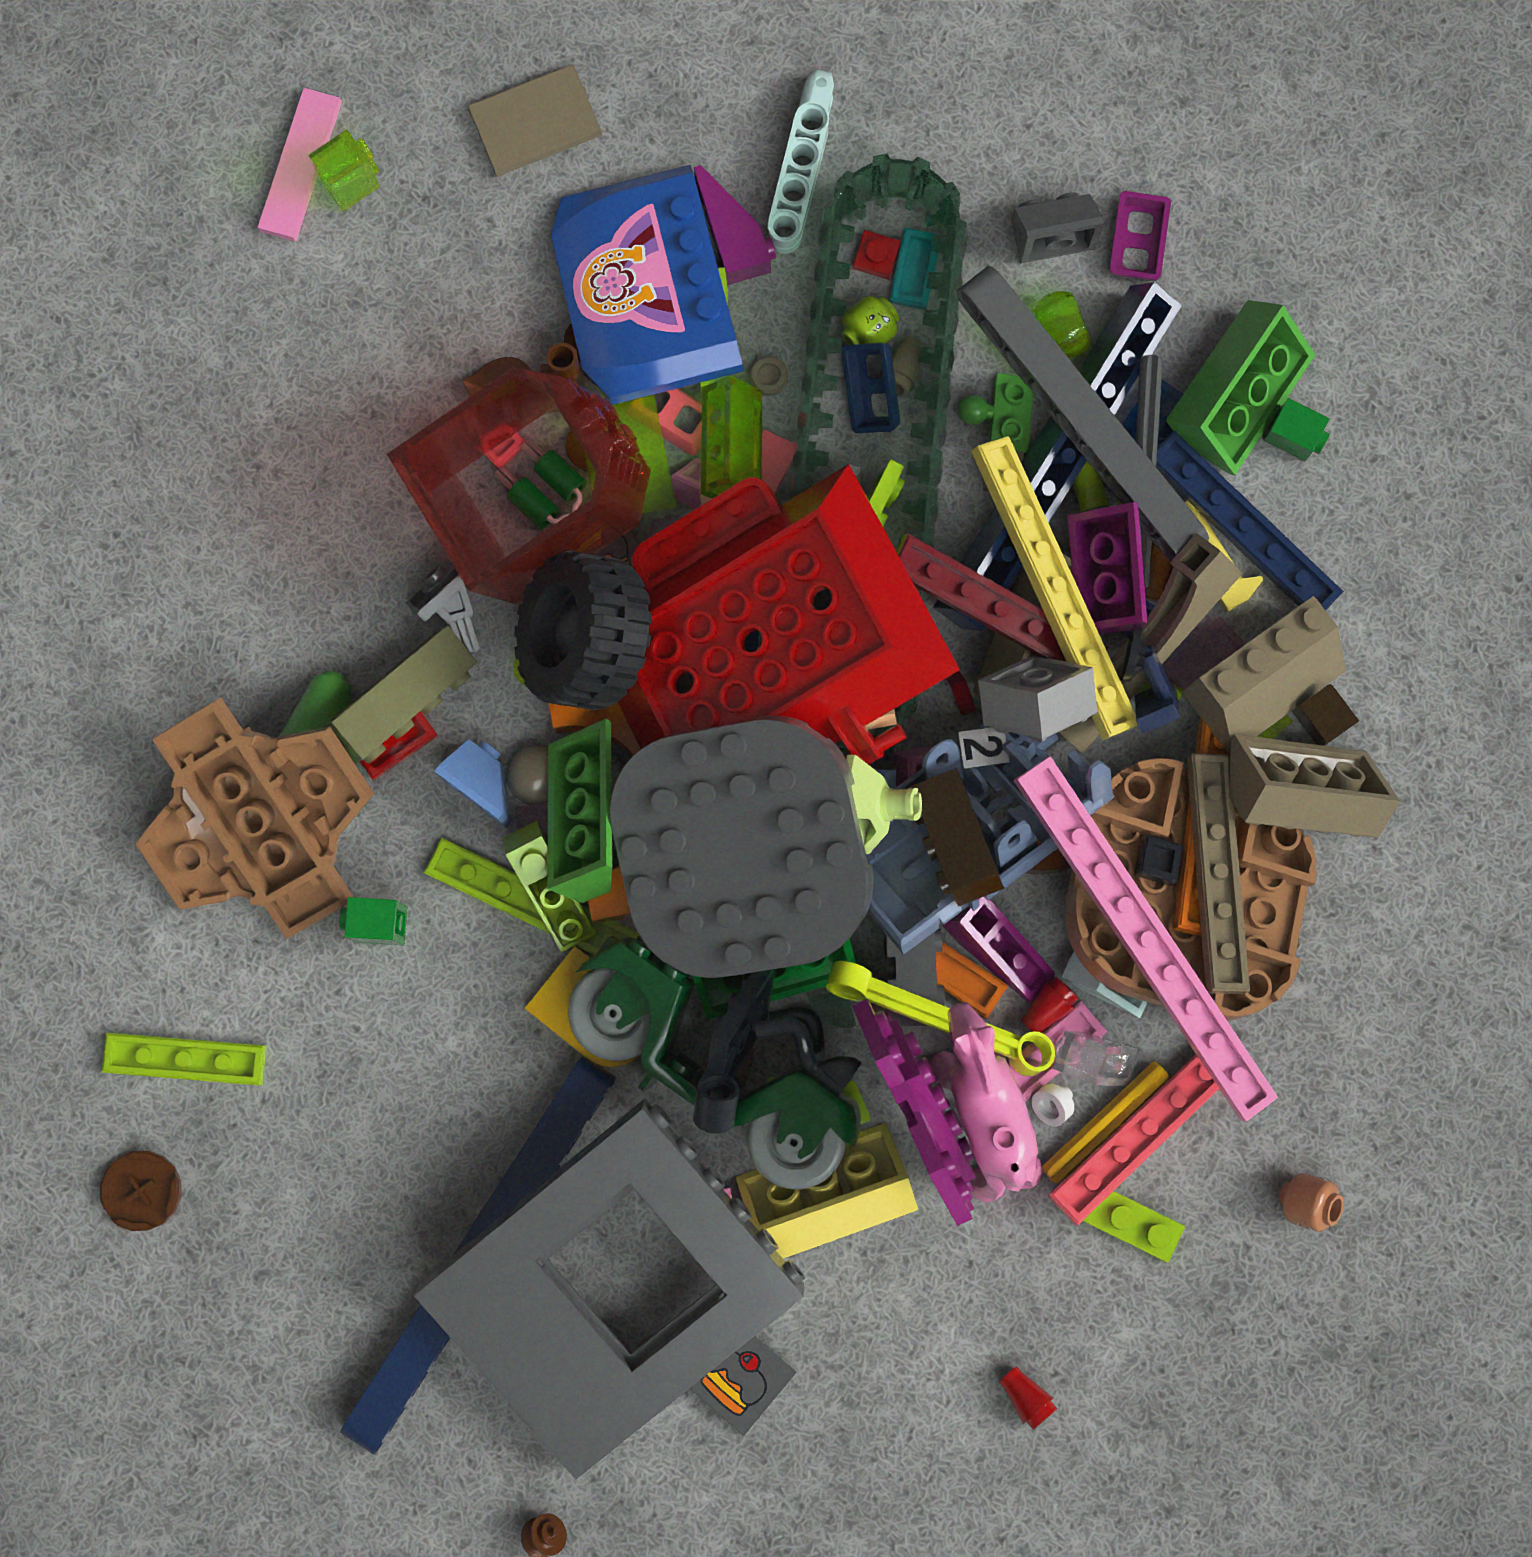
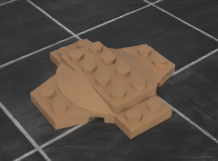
(254, 817)

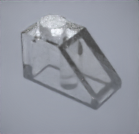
(1095, 1059)

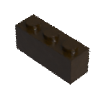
(956, 839)

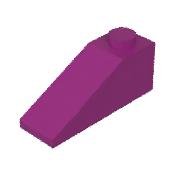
(734, 232)
(1000, 948)

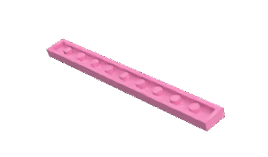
(1145, 938)

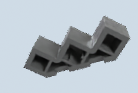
(915, 971)

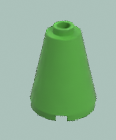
(321, 701)

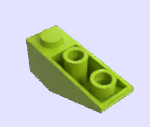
(562, 916)

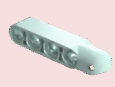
(813, 106)

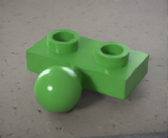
(1008, 413)

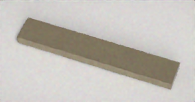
(1217, 875)

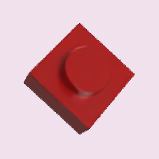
(876, 254)

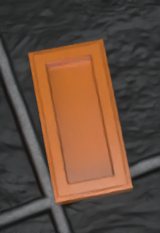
(968, 981)

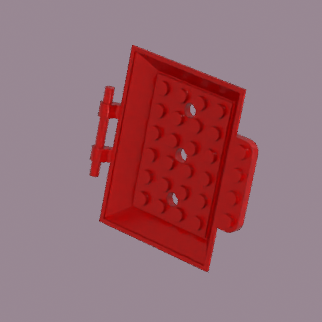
(756, 568)

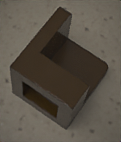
(1325, 715)

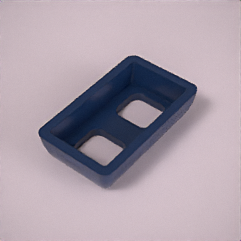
(862, 387)

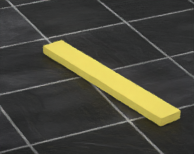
(1053, 581)

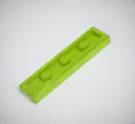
(184, 1059)

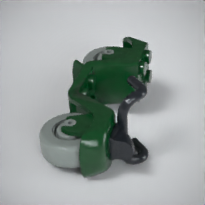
(796, 1121)

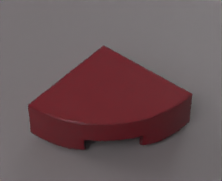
(961, 693)

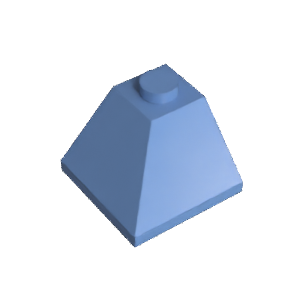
(479, 778)

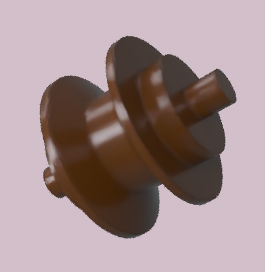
(543, 1536)

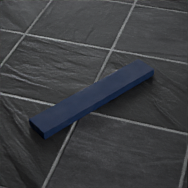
(1243, 524)

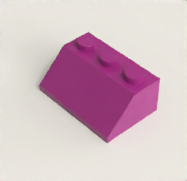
(1109, 566)

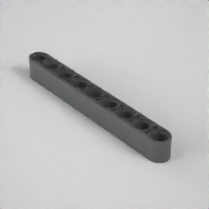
(1079, 410)

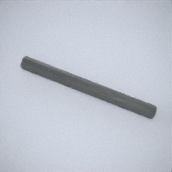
(1147, 429)

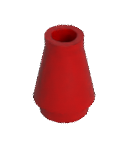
(1050, 1005)
(1027, 1398)

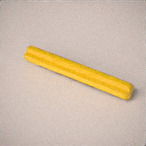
(1105, 1122)

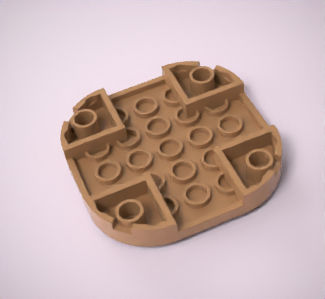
(1274, 881)

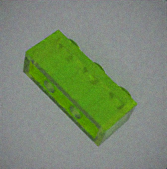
(730, 435)

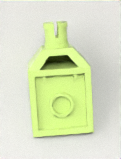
(878, 803)

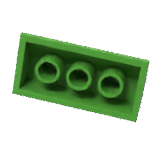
(1242, 385)
(580, 813)

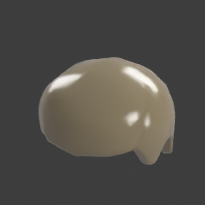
(529, 775)

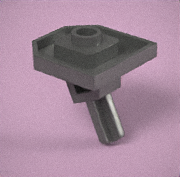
(447, 597)

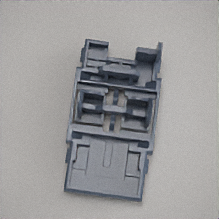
(906, 890)

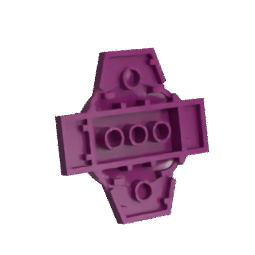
(923, 1106)

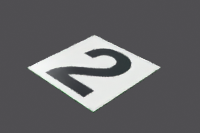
(982, 747)

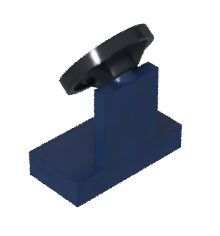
(1160, 702)

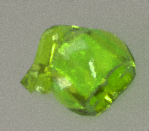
(1063, 321)

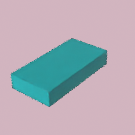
(912, 270)

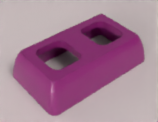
(1153, 243)

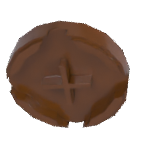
(140, 1190)

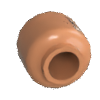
(1311, 1202)

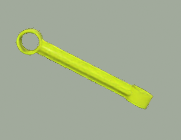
(857, 984)

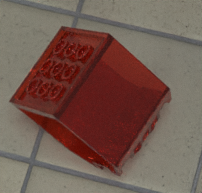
(484, 421)

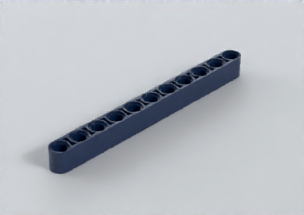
(423, 1336)

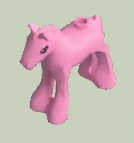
(988, 1107)

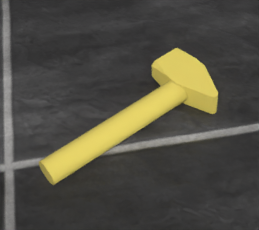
(1243, 587)

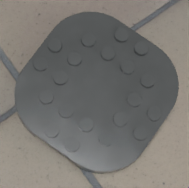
(741, 847)

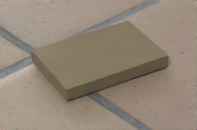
(535, 120)

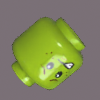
(870, 322)

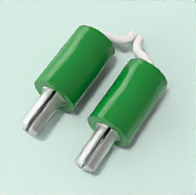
(556, 474)

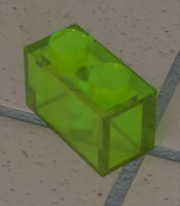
(346, 169)

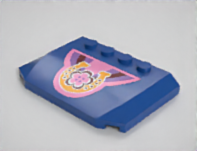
(644, 286)

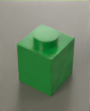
(1298, 430)

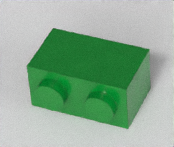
(374, 921)

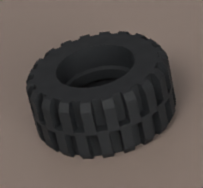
(582, 630)

